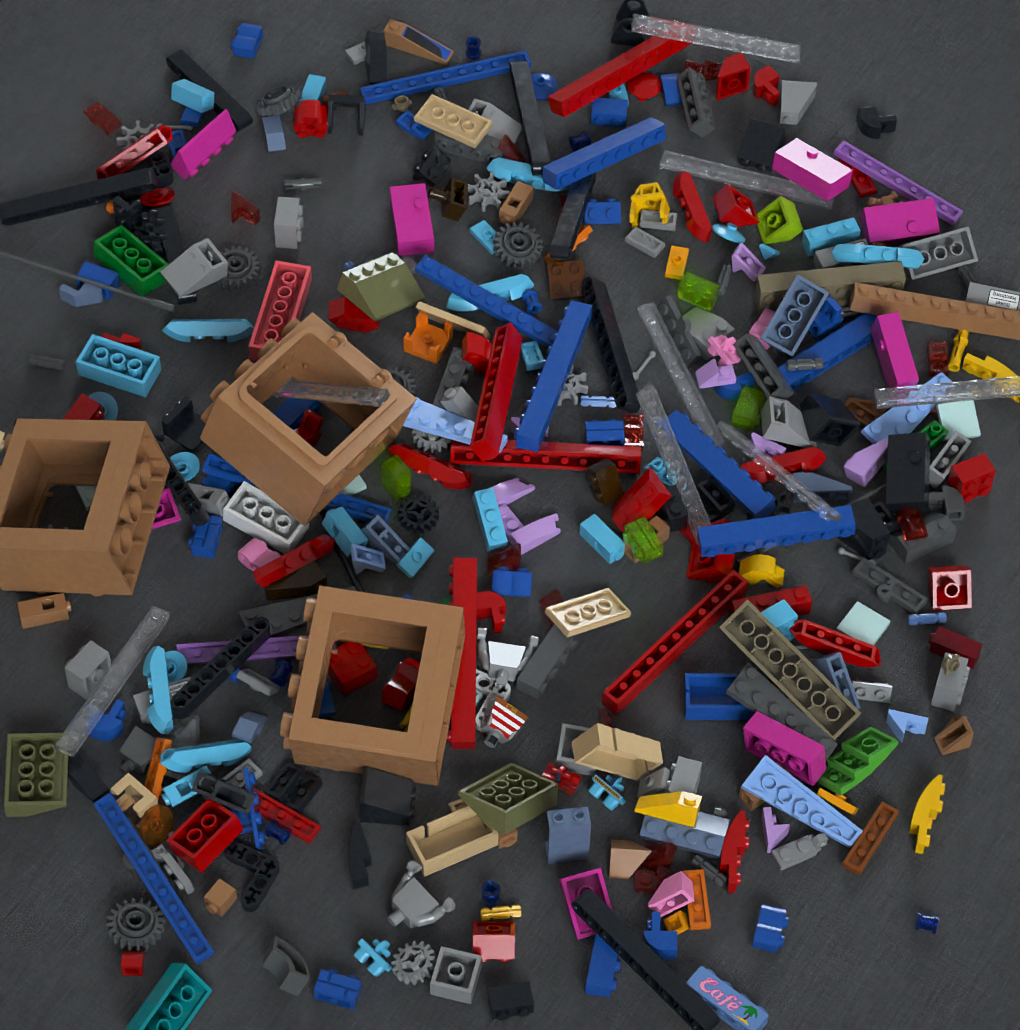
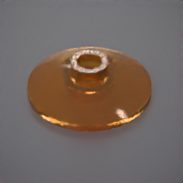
(156, 825)

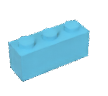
(830, 235)
(490, 519)

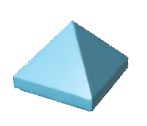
(768, 252)

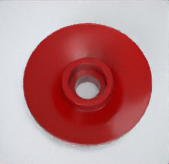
(157, 197)

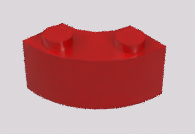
(350, 317)
(476, 351)
(401, 689)

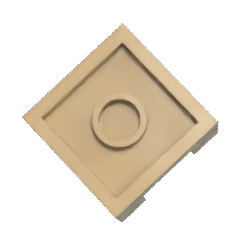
(134, 794)

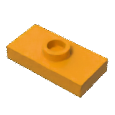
(676, 262)
(838, 800)

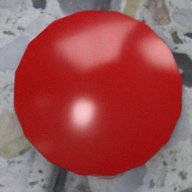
(644, 86)

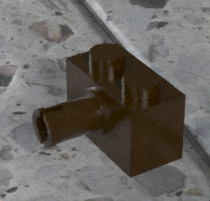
(452, 198)
(605, 482)

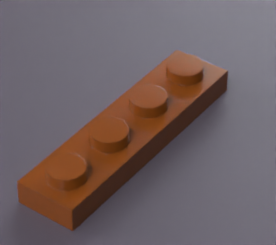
(870, 838)

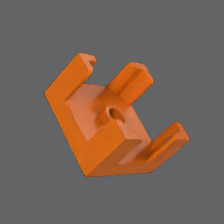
(428, 340)

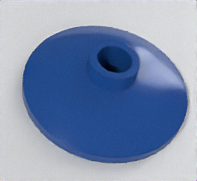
(543, 85)

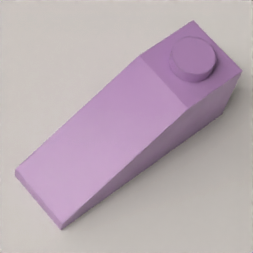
(867, 462)

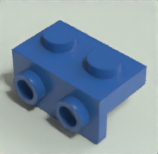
(603, 212)

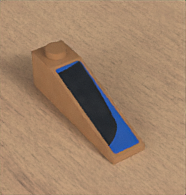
(412, 41)

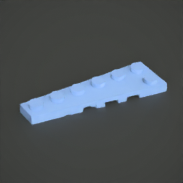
(900, 419)
(442, 423)
(789, 795)

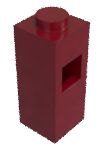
(954, 643)

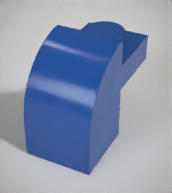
(827, 320)
(733, 391)
(110, 725)
(661, 942)

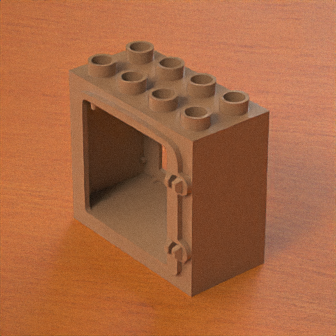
(276, 455)
(129, 480)
(384, 622)

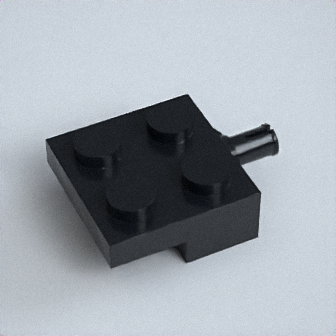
(715, 499)

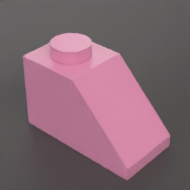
(672, 894)

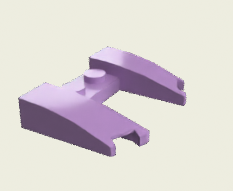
(531, 534)

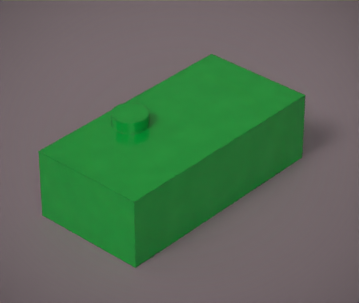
(131, 259)

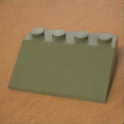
(381, 286)
(34, 774)
(510, 797)

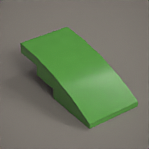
(856, 760)

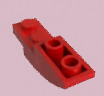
(733, 849)

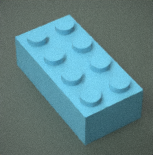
(118, 365)

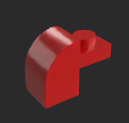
(765, 85)
(310, 427)
(491, 605)

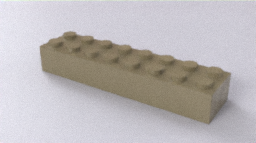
(838, 281)
(790, 670)

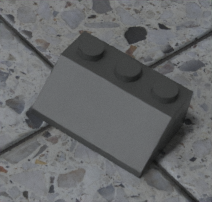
(940, 533)

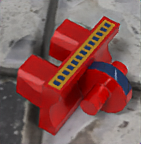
(566, 780)

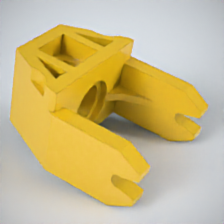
(648, 201)

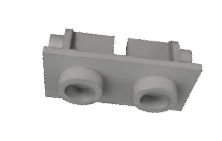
(872, 692)

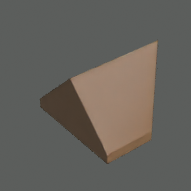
(955, 735)
(626, 858)

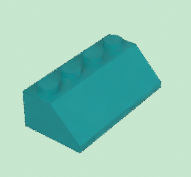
(172, 1001)

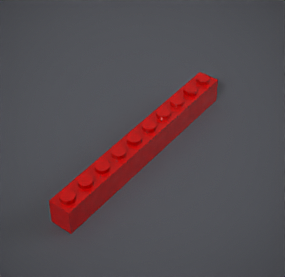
(613, 74)
(496, 392)
(553, 456)
(674, 643)
(464, 704)

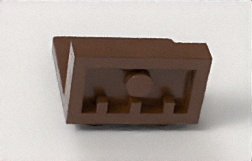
(565, 279)

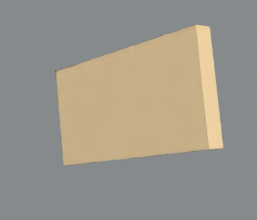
(453, 121)
(458, 323)
(587, 612)

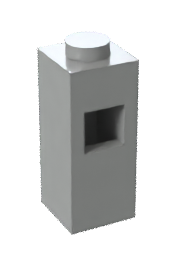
(460, 403)
(211, 498)

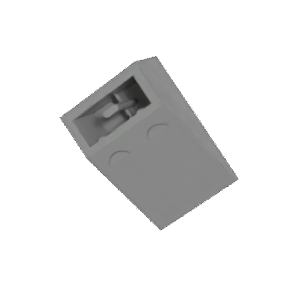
(502, 122)
(196, 268)
(784, 423)

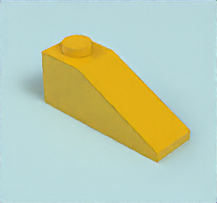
(673, 807)

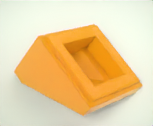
(677, 922)

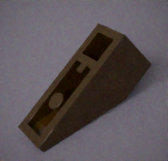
(298, 583)

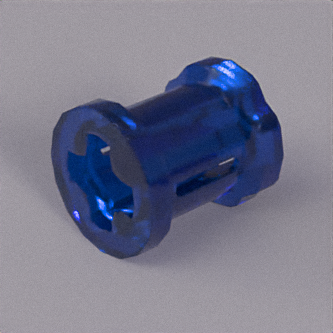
(473, 50)
(573, 140)
(281, 672)
(278, 832)
(490, 887)
(927, 922)

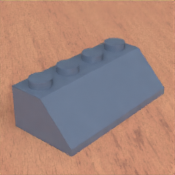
(794, 316)
(704, 839)

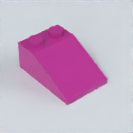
(575, 885)

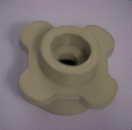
(401, 103)
(950, 663)

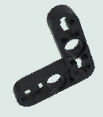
(258, 868)

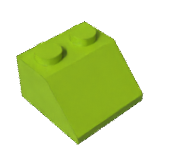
(779, 221)

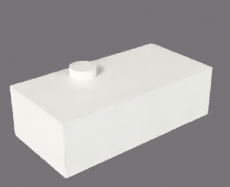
(263, 518)

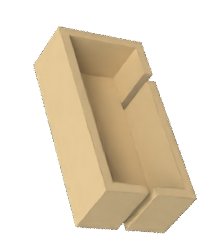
(617, 752)
(450, 840)

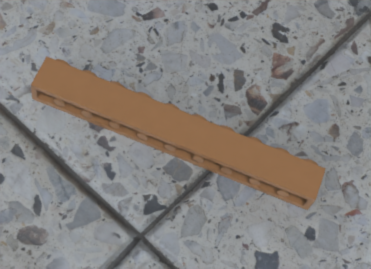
(936, 310)

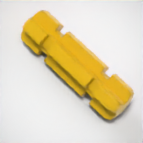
(500, 912)

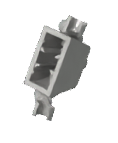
(504, 660)
(414, 903)

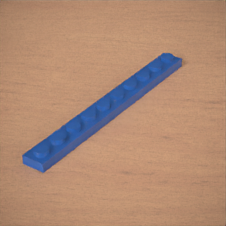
(441, 78)
(486, 301)
(353, 506)
(154, 879)

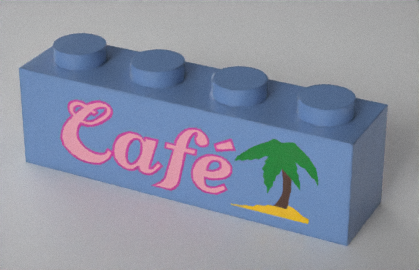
(726, 1002)

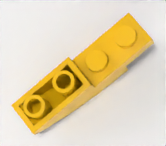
(987, 369)
(926, 811)

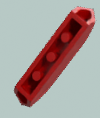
(135, 152)
(689, 199)
(794, 462)
(438, 469)
(294, 560)
(831, 641)

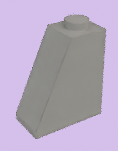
(795, 100)

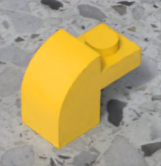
(761, 567)

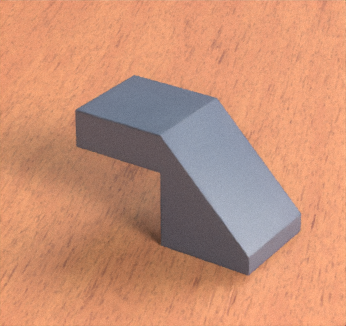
(274, 133)
(86, 295)
(248, 726)

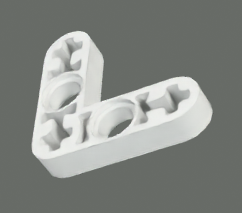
(489, 693)

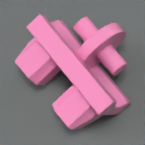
(724, 348)

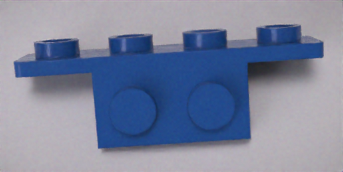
(252, 821)

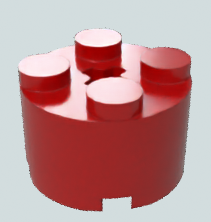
(310, 119)

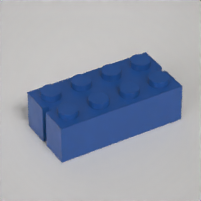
(707, 698)

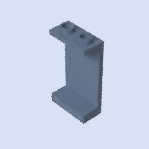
(568, 835)

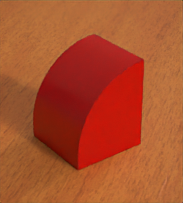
(133, 963)

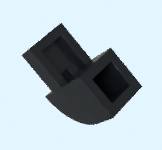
(872, 125)

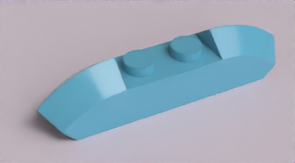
(519, 171)
(870, 254)
(506, 289)
(199, 328)
(160, 703)
(195, 756)

